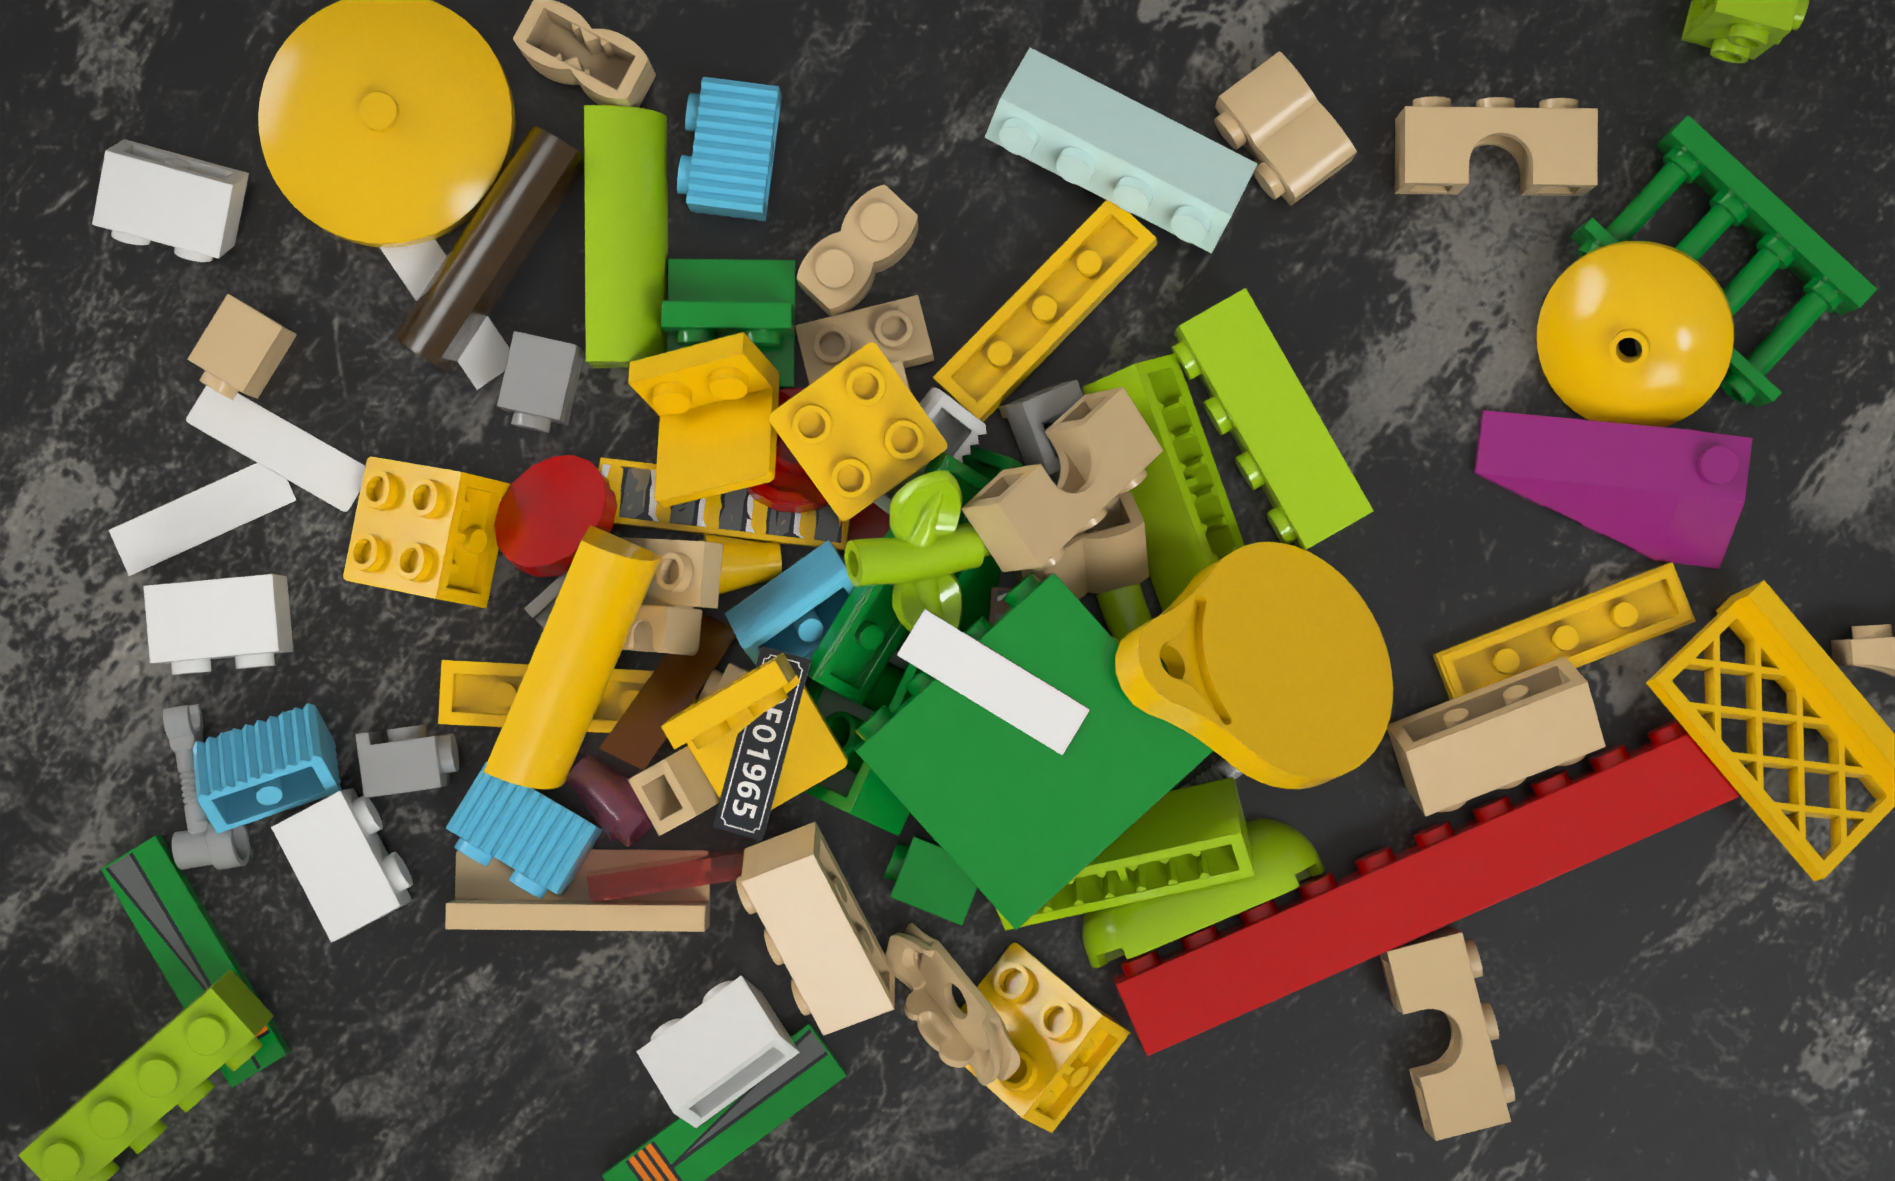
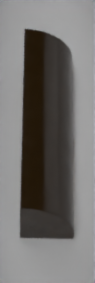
(491, 248)

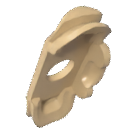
(959, 1038)

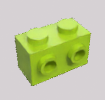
(1741, 27)

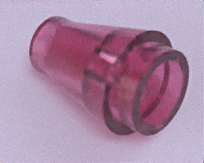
(609, 800)

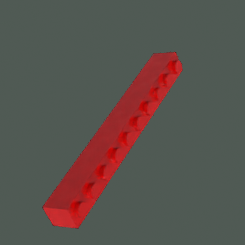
(1421, 887)

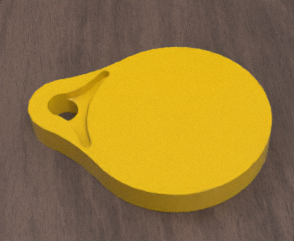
(1267, 666)

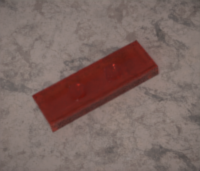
(665, 875)

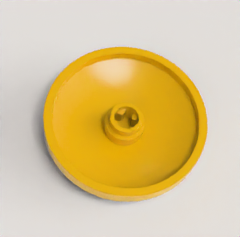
(386, 120)

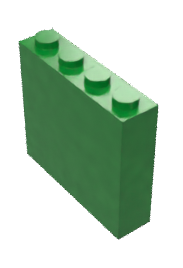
(1000, 799)

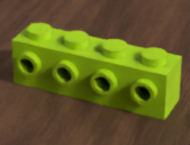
(158, 1076)

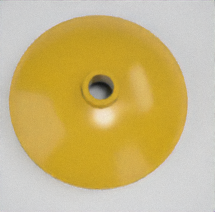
(1644, 295)

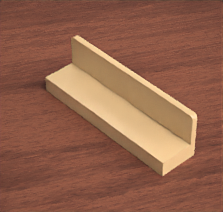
(492, 902)

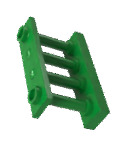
(1782, 244)

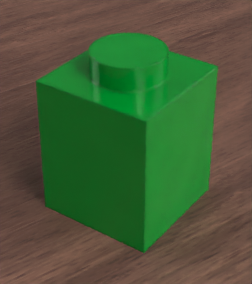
(930, 880)

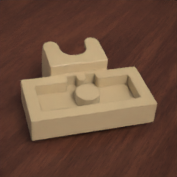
(894, 326)
(684, 580)

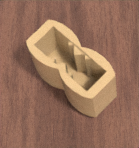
(571, 53)
(1283, 130)
(871, 239)
(1105, 555)

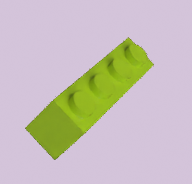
(1271, 422)

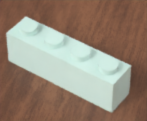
(1120, 150)

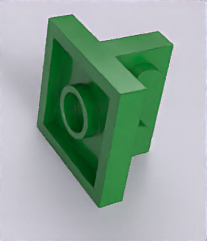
(733, 297)

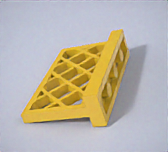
(1812, 689)

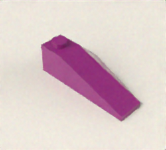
(1642, 485)

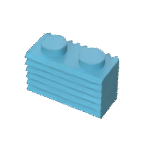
(731, 148)
(794, 607)
(265, 768)
(524, 832)

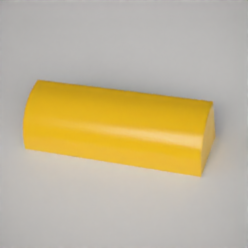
(573, 661)

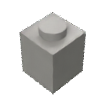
(540, 381)

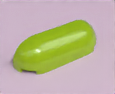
(1280, 861)

